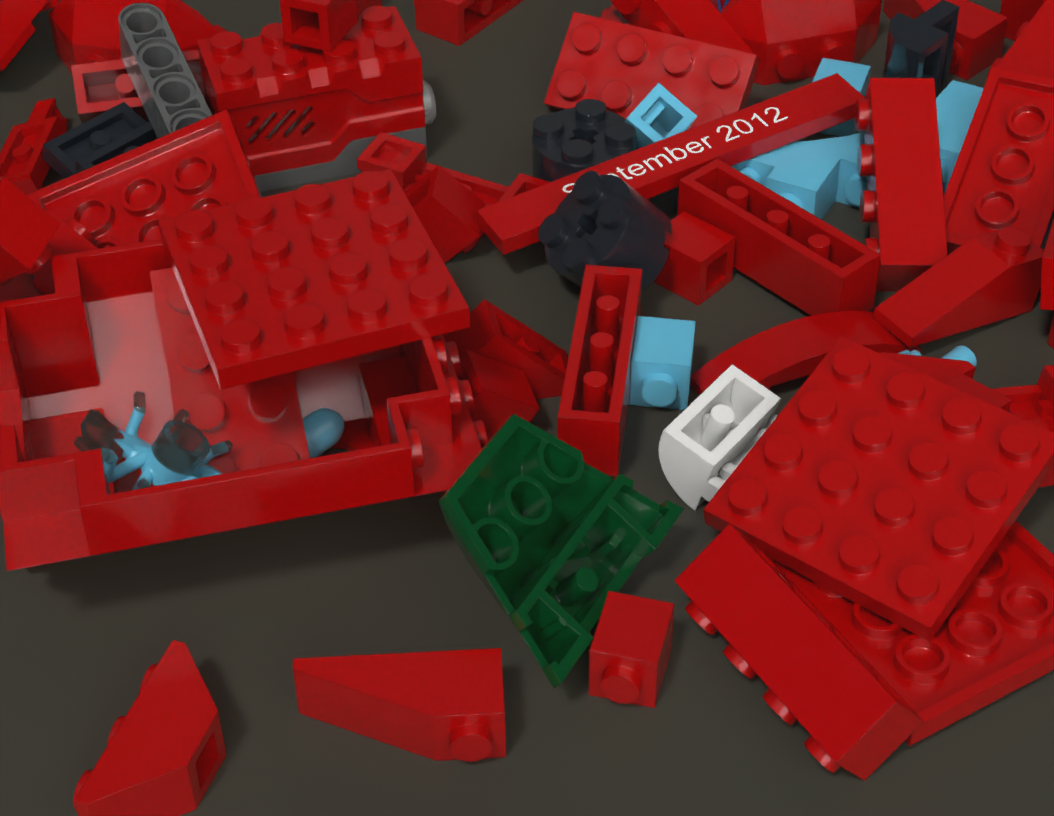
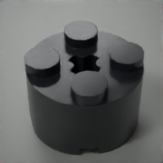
(578, 139)
(605, 226)

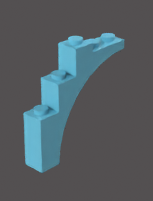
(826, 171)

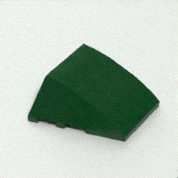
(550, 536)

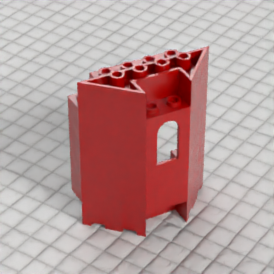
(103, 342)

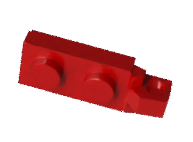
(23, 151)

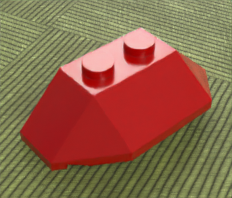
(90, 28)
(798, 33)

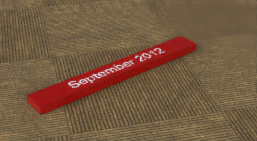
(660, 165)

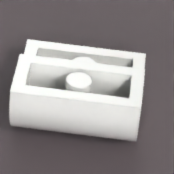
(715, 435)

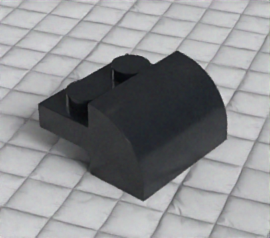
(922, 45)
(98, 140)

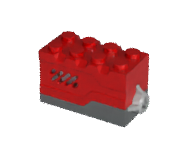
(313, 109)

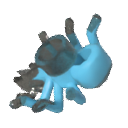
(174, 456)

